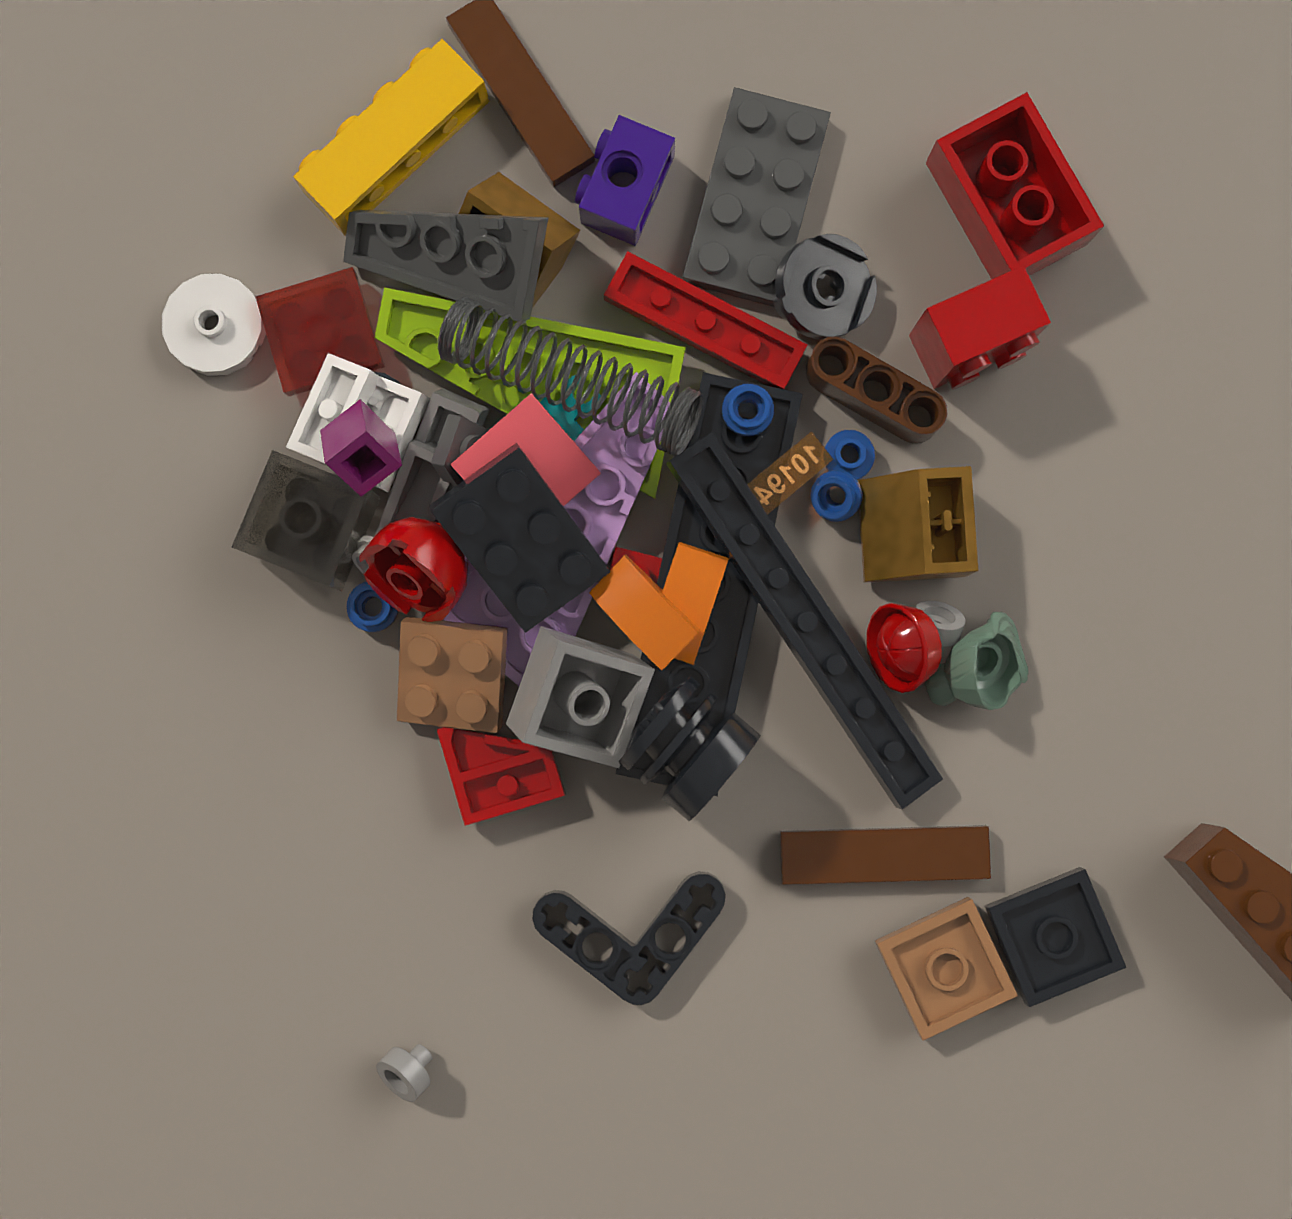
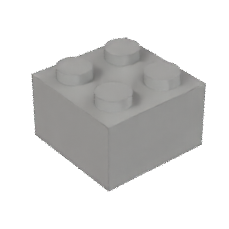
(579, 697)

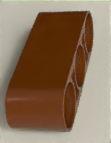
(901, 390)

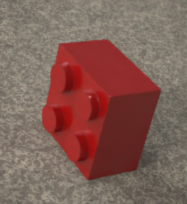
(979, 328)

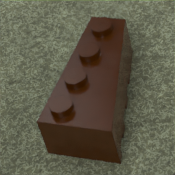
(1244, 892)

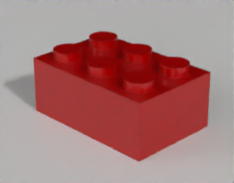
(1013, 189)

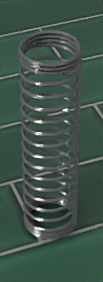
(677, 423)

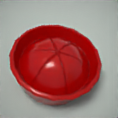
(903, 646)

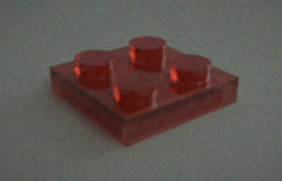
(316, 320)

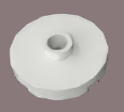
(226, 346)

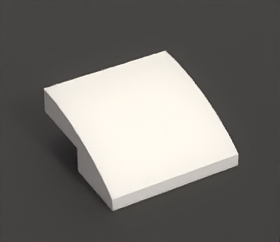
(342, 385)

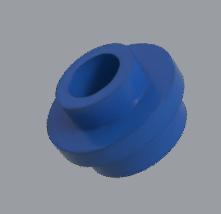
(748, 394)
(860, 443)
(826, 506)
(357, 613)

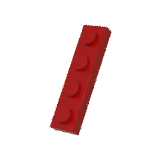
(704, 321)

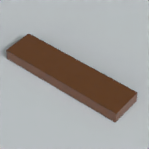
(520, 90)
(885, 854)

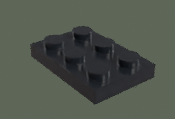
(519, 538)

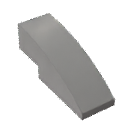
(417, 480)

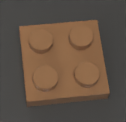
(451, 674)
(946, 968)

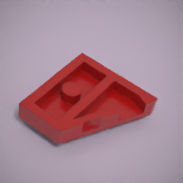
(497, 773)

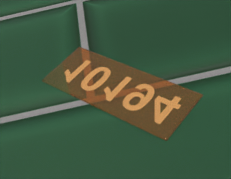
(789, 472)

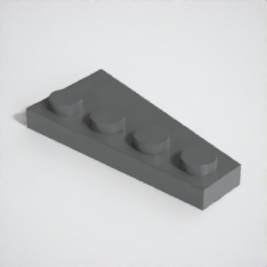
(453, 254)

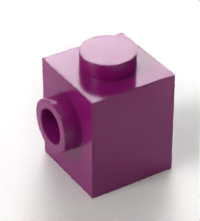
(360, 448)

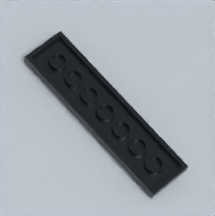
(731, 622)

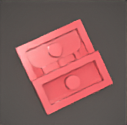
(543, 442)

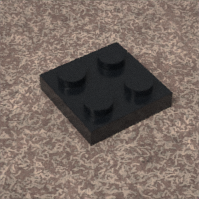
(1055, 936)

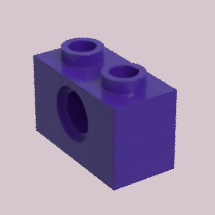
(632, 150)

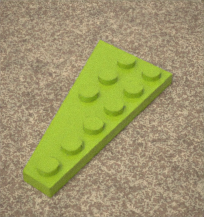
(412, 327)

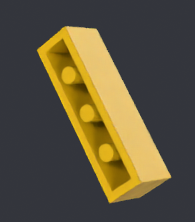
(392, 134)

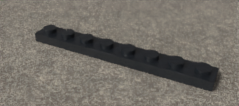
(804, 620)

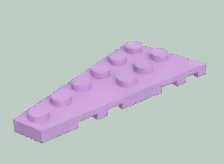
(599, 513)

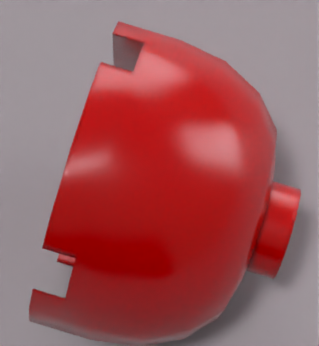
(416, 567)

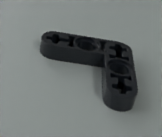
(624, 953)

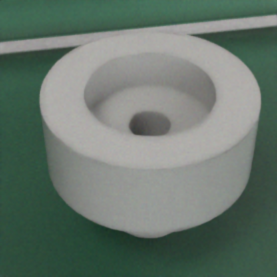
(947, 620)
(405, 1071)

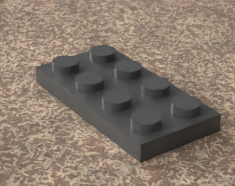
(755, 195)

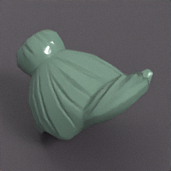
(981, 667)

